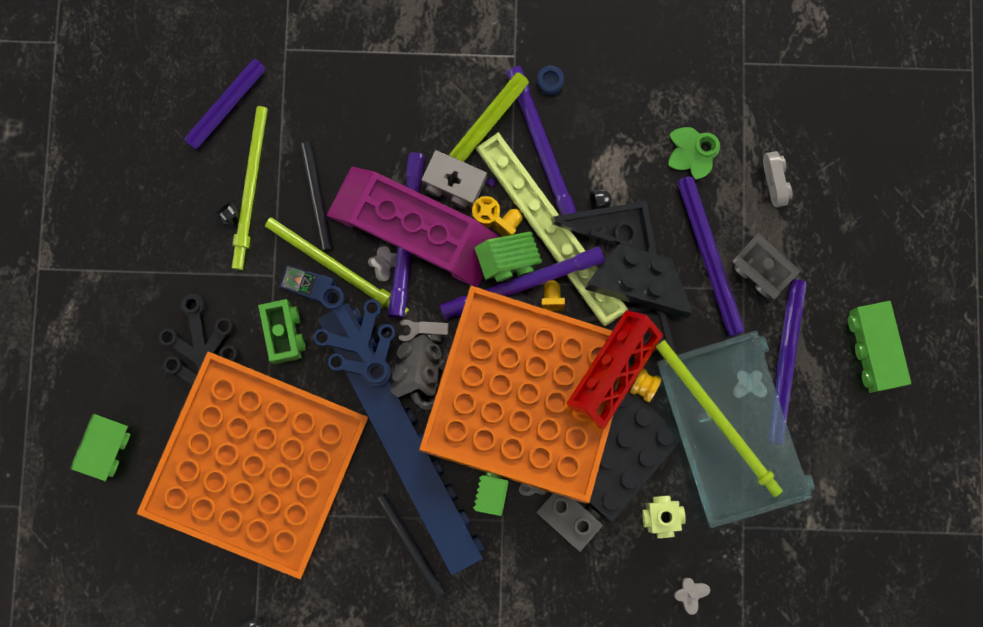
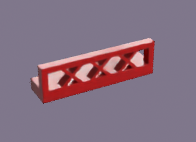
(613, 363)

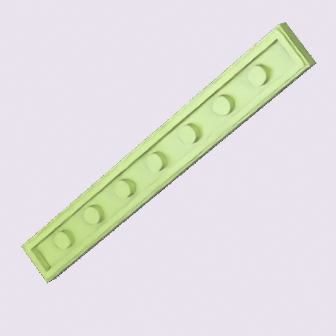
(538, 213)

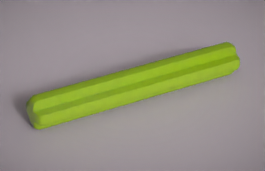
(489, 117)

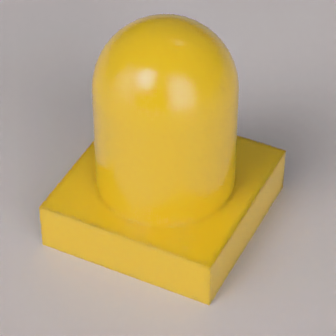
(507, 225)
(552, 297)

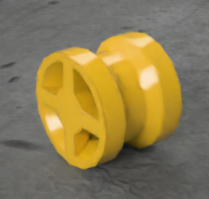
(483, 207)
(645, 385)

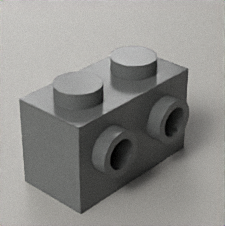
(570, 519)

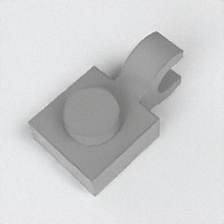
(432, 330)

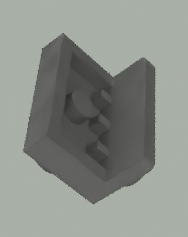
(765, 267)
(416, 367)

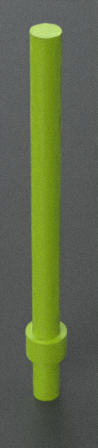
(241, 240)
(381, 296)

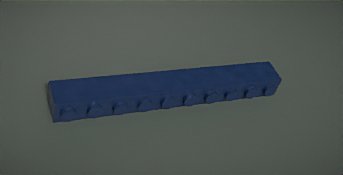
(414, 467)

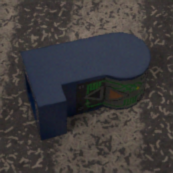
(305, 283)

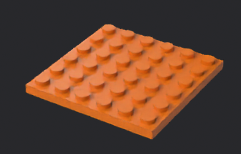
(508, 396)
(253, 465)

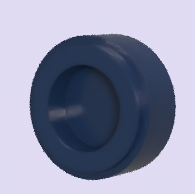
(550, 80)

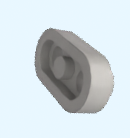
(774, 170)

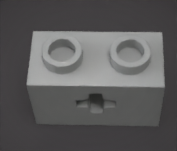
(446, 168)

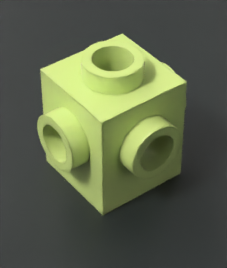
(652, 516)

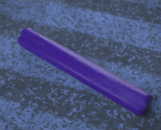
(225, 103)

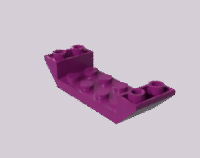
(411, 223)

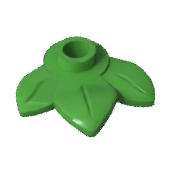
(689, 151)

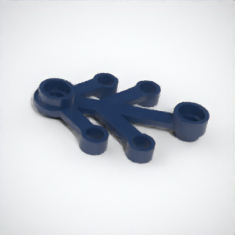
(357, 340)

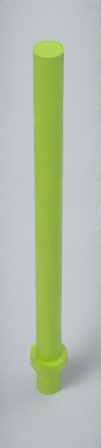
(764, 477)

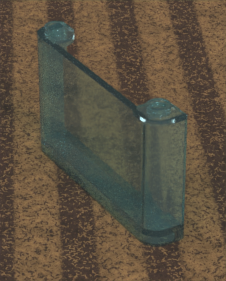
(743, 390)

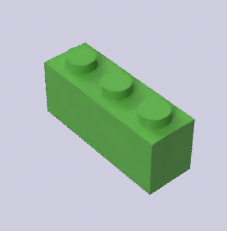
(879, 347)

